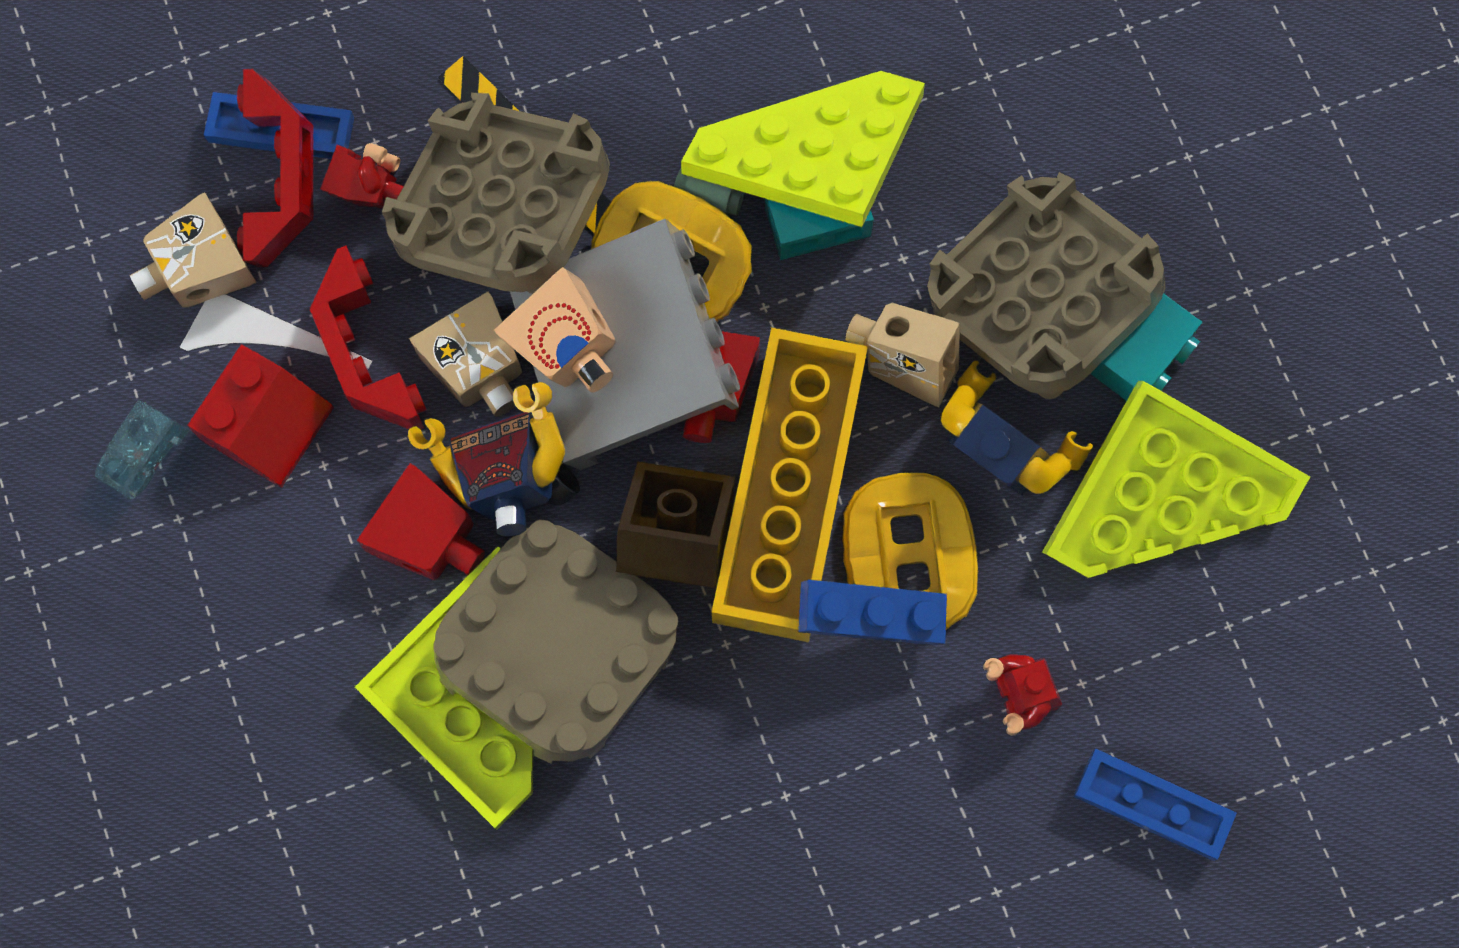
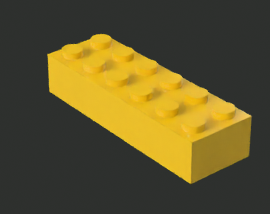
(788, 481)

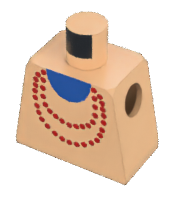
(561, 332)

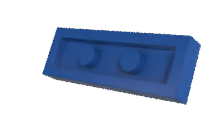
(228, 126)
(872, 612)
(1155, 804)

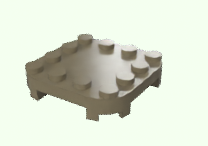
(498, 195)
(1047, 285)
(555, 642)

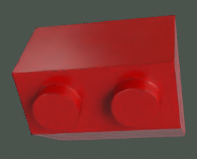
(260, 416)

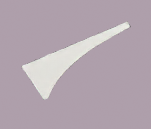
(232, 321)

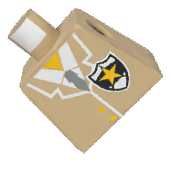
(192, 257)
(910, 350)
(471, 356)

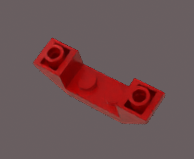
(269, 233)
(340, 293)

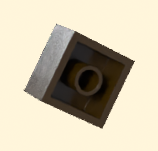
(675, 524)

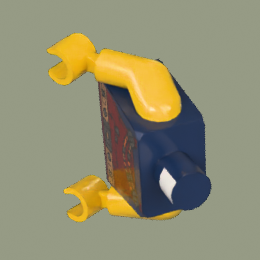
(1001, 446)
(503, 463)

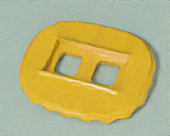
(707, 226)
(947, 544)

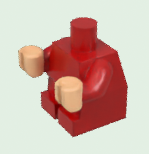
(361, 179)
(1027, 687)

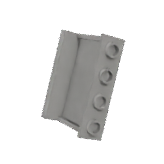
(664, 347)

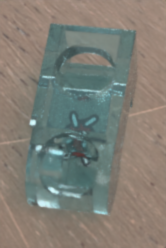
(138, 449)

